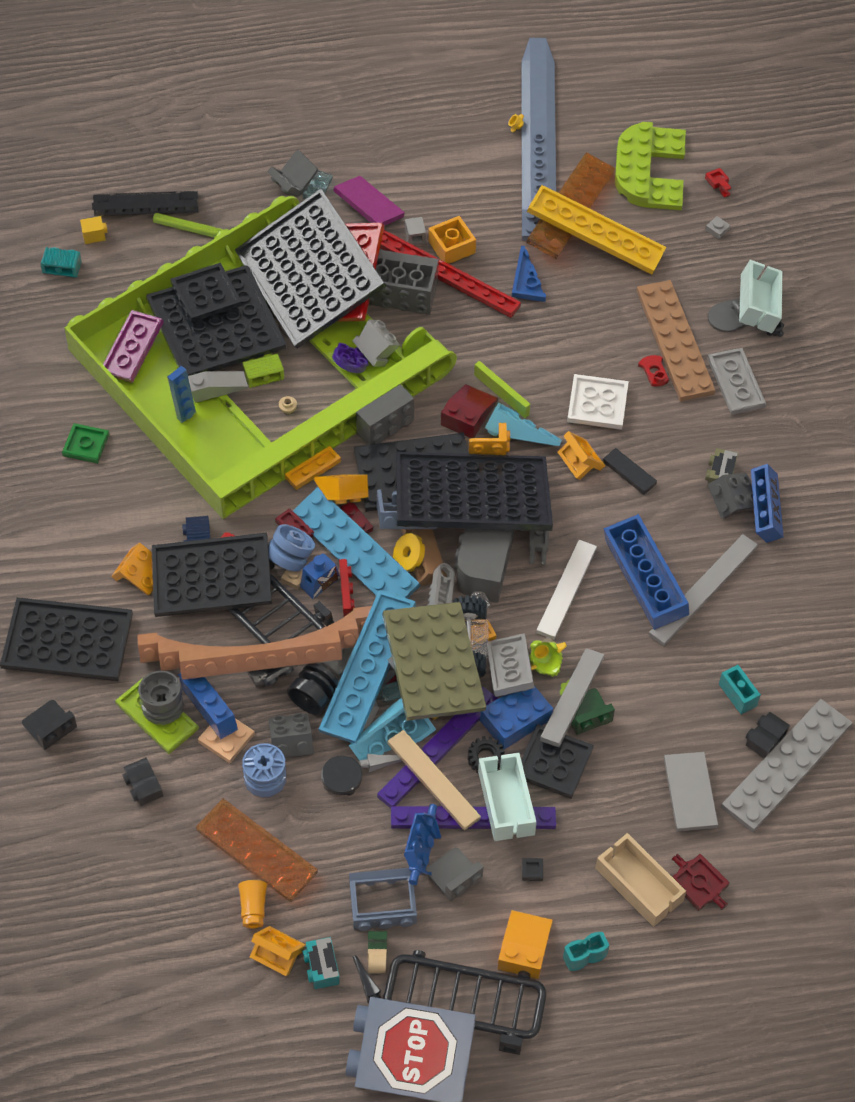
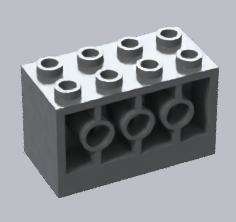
(408, 282)

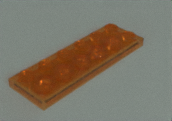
(256, 850)

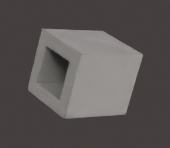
(415, 231)

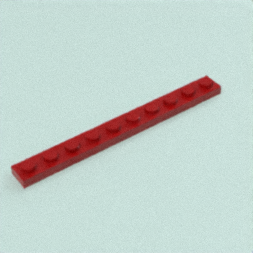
(456, 277)

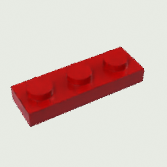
(346, 587)

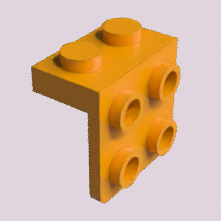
(492, 446)

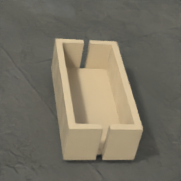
(640, 879)

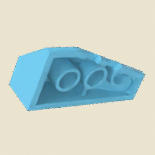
(519, 428)
(391, 722)

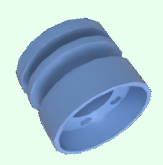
(268, 779)

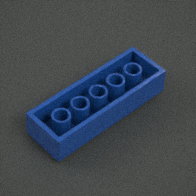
(646, 572)

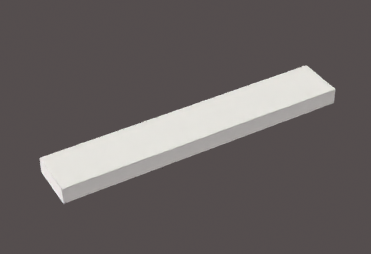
(566, 589)

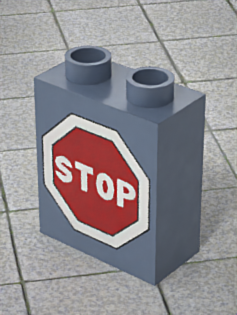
(412, 1050)

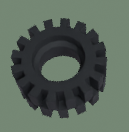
(480, 745)

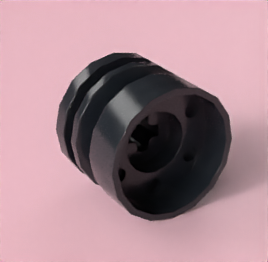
(313, 688)

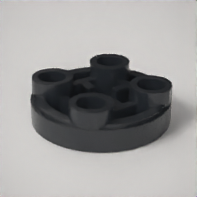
(341, 775)

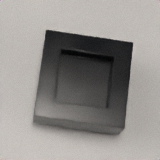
(532, 869)

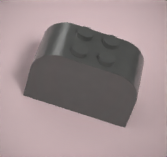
(483, 561)

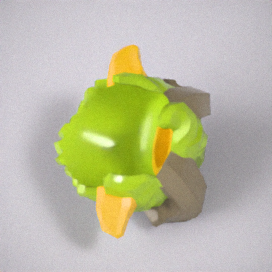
(546, 656)

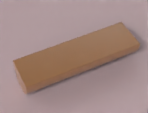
(432, 556)

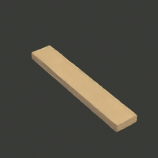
(434, 780)

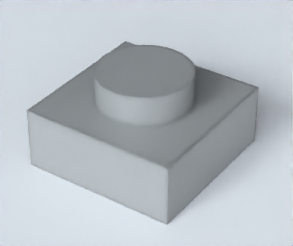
(717, 227)

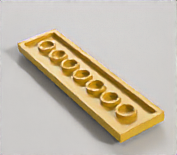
(596, 229)

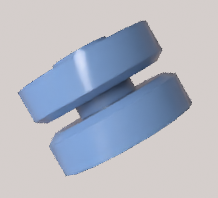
(290, 547)

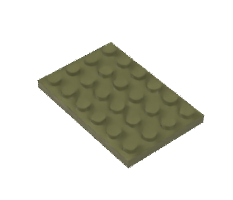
(433, 661)

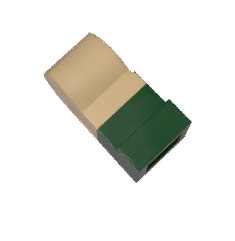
(377, 952)

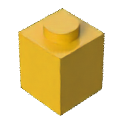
(93, 230)

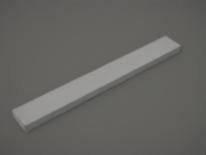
(708, 585)

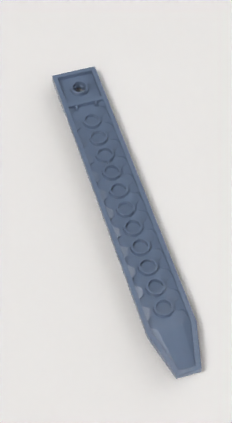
(538, 126)

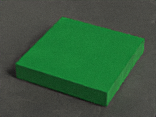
(85, 443)

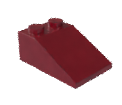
(467, 410)

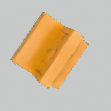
(579, 455)
(276, 949)

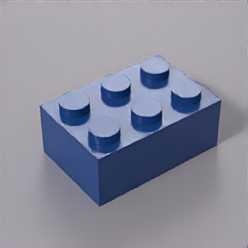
(516, 715)

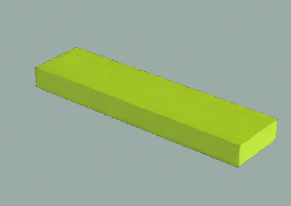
(502, 389)

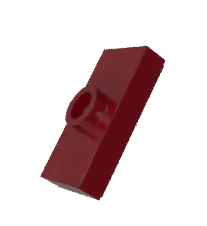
(290, 518)

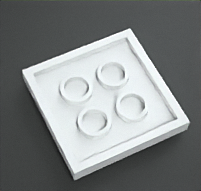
(597, 401)

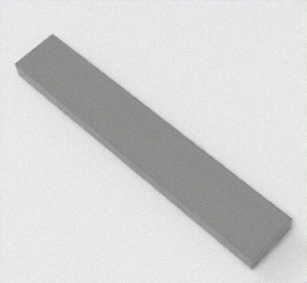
(572, 697)

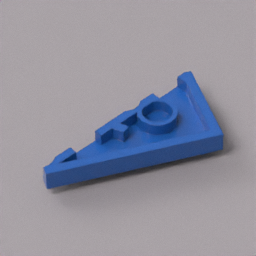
(526, 283)

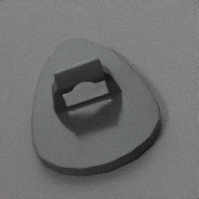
(725, 316)

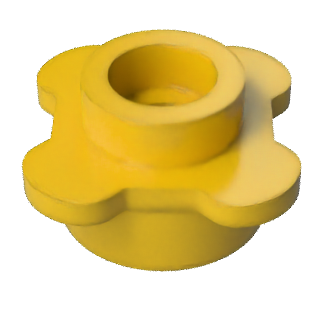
(516, 122)

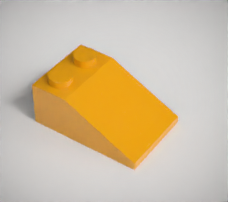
(524, 944)

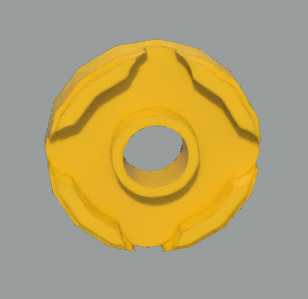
(401, 549)

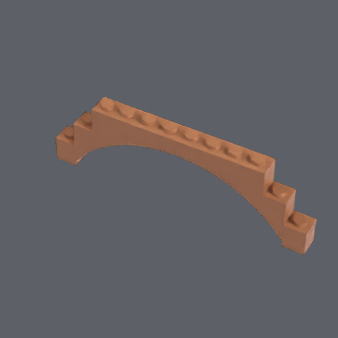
(206, 661)

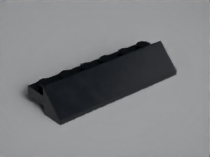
(145, 203)

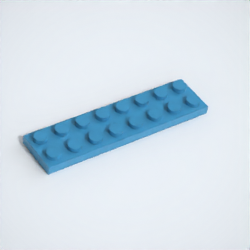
(350, 542)
(363, 673)

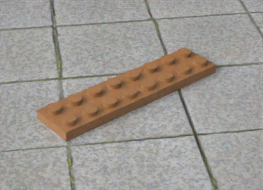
(675, 340)

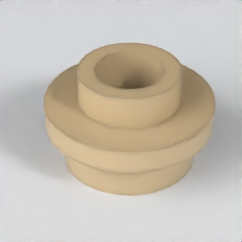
(287, 404)

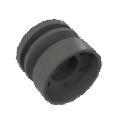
(161, 697)

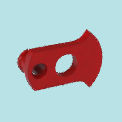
(654, 361)

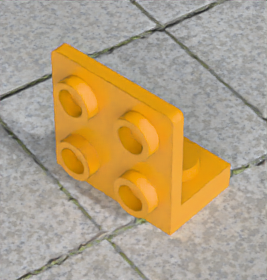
(137, 568)

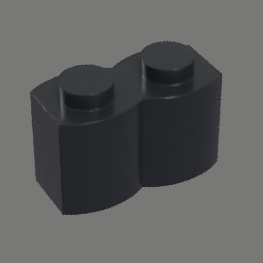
(767, 734)
(143, 782)

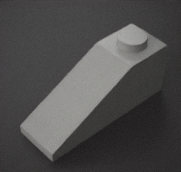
(215, 384)

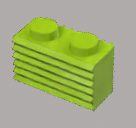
(263, 370)

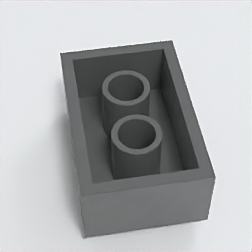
(385, 415)

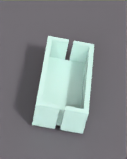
(760, 298)
(507, 797)

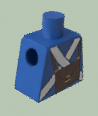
(319, 575)

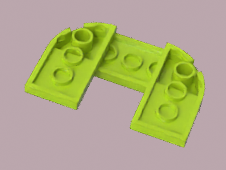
(633, 164)

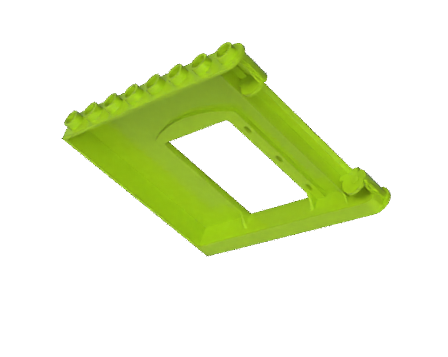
(220, 445)

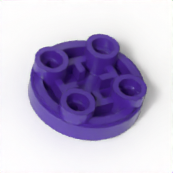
(350, 358)

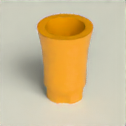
(252, 902)

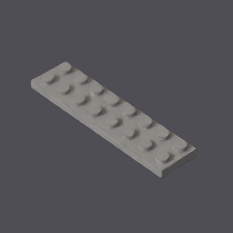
(786, 765)

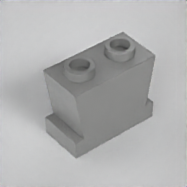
(376, 342)

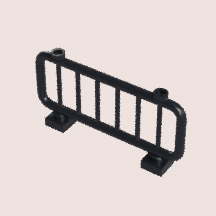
(321, 615)
(511, 1038)

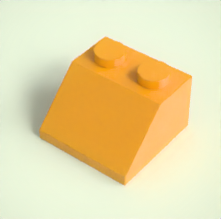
(343, 487)

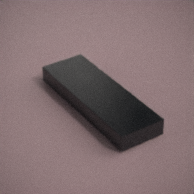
(629, 471)

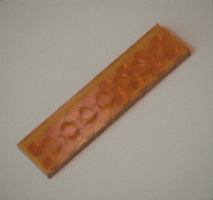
(582, 187)

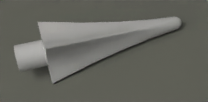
(376, 762)

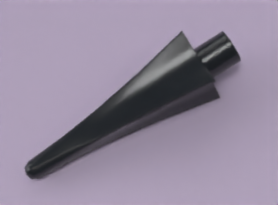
(369, 986)

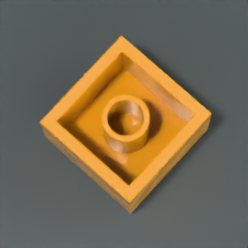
(452, 240)

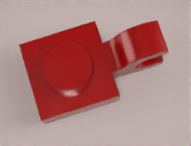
(720, 180)

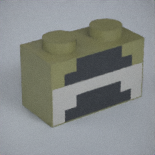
(722, 464)

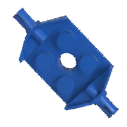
(420, 842)

